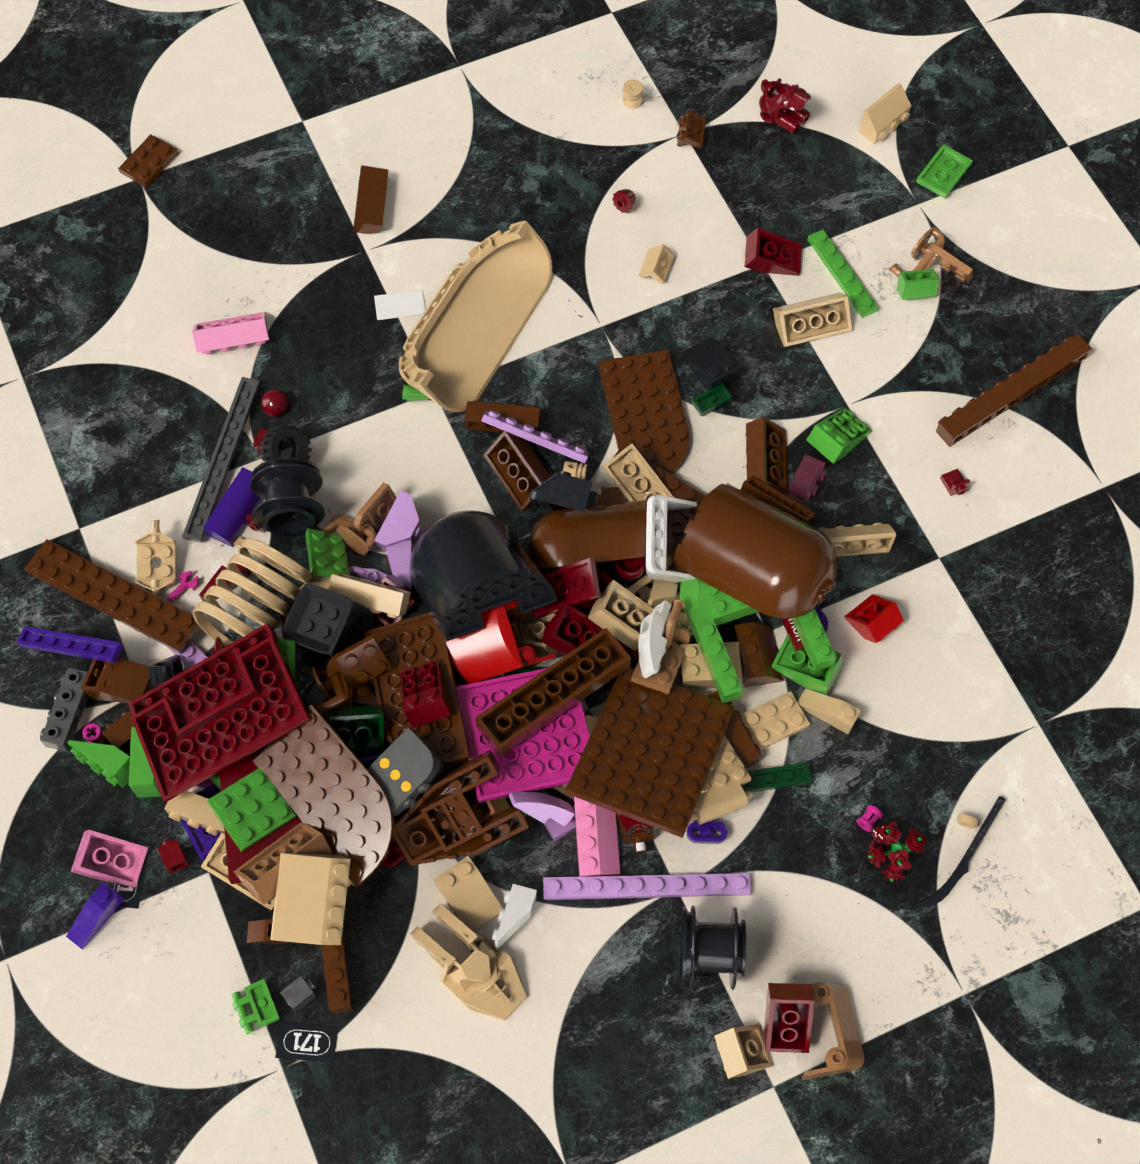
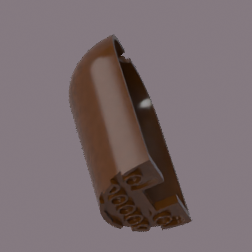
(757, 554)

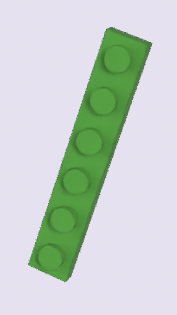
(842, 273)

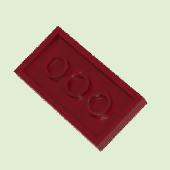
(572, 585)

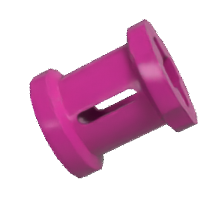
(94, 729)
(872, 812)

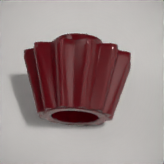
(624, 200)

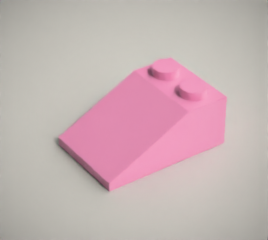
(109, 859)

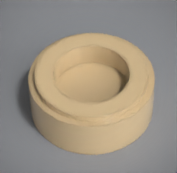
(967, 821)

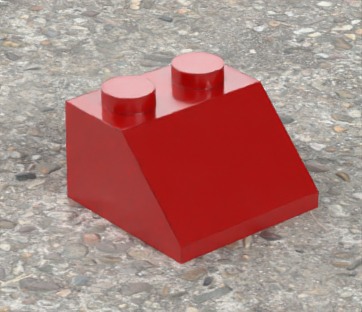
(875, 618)

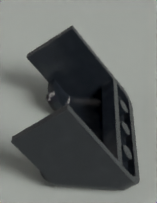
(563, 492)

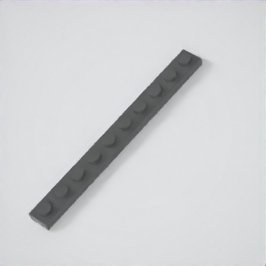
(221, 459)

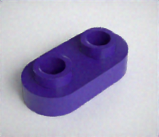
(706, 832)

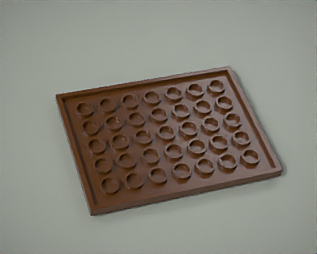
(651, 753)

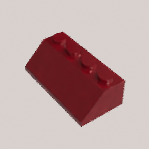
(569, 630)

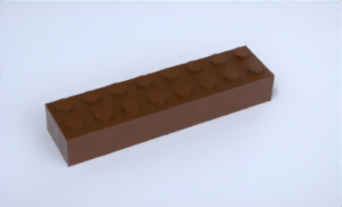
(552, 692)

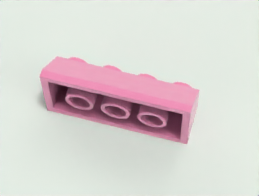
(230, 332)
(596, 839)

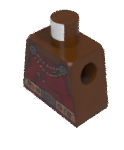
(635, 833)

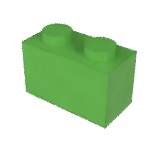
(917, 284)

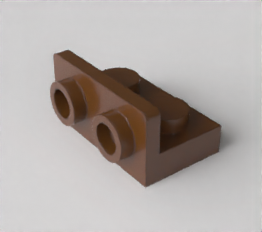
(691, 130)

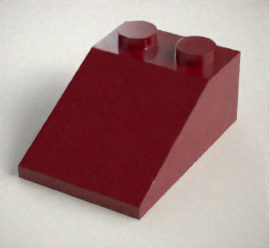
(772, 253)

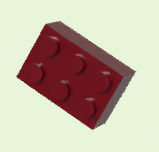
(788, 1017)

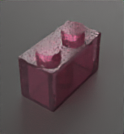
(806, 477)

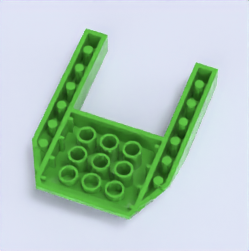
(709, 607)

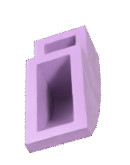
(542, 806)

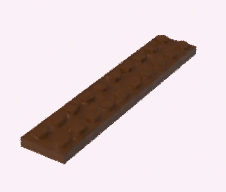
(113, 596)

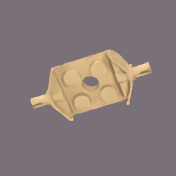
(155, 546)

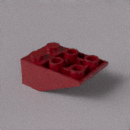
(424, 694)

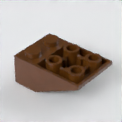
(116, 681)

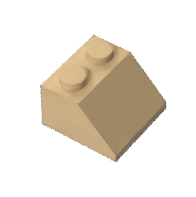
(743, 1050)

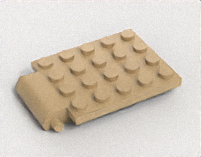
(723, 788)

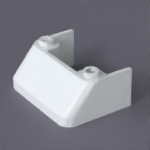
(657, 537)

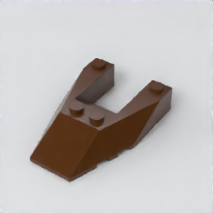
(445, 823)

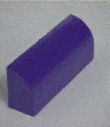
(230, 515)

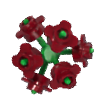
(899, 850)

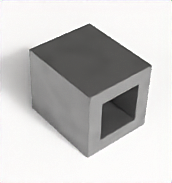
(298, 993)

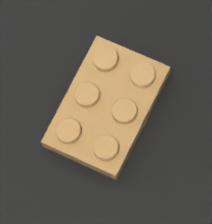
(775, 720)

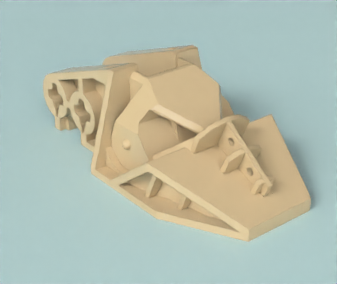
(485, 980)

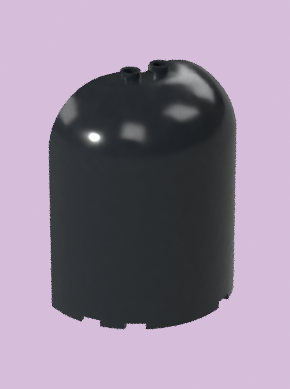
(471, 566)

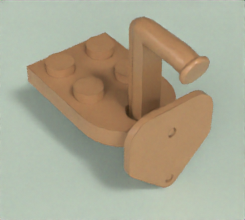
(937, 253)
(362, 531)
(673, 656)

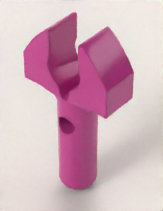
(185, 584)

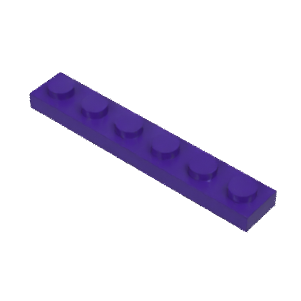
(70, 644)

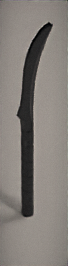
(962, 867)

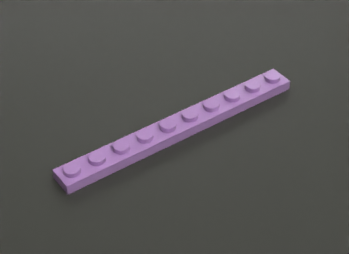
(646, 886)

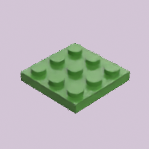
(251, 809)

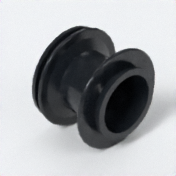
(287, 489)
(712, 947)

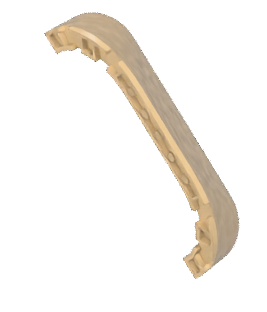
(477, 317)

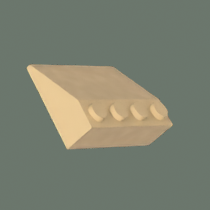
(310, 898)

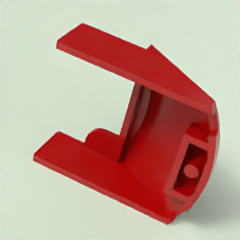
(491, 649)

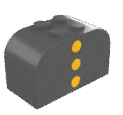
(407, 770)

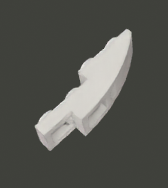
(651, 642)

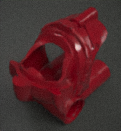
(784, 104)

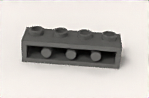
(66, 711)

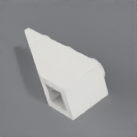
(517, 911)

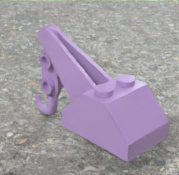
(396, 538)

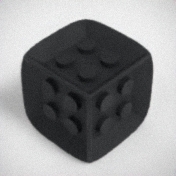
(326, 622)

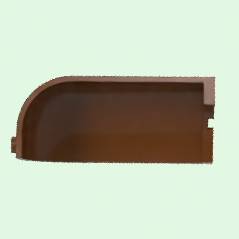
(598, 533)

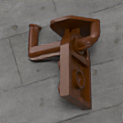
(349, 670)

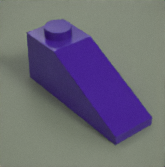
(94, 915)

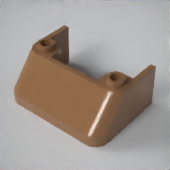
(849, 1053)

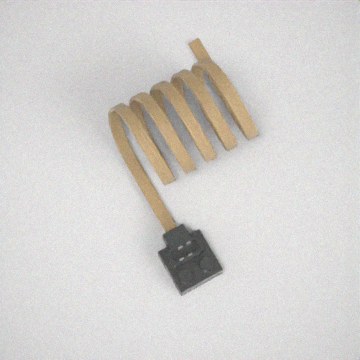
(308, 686)

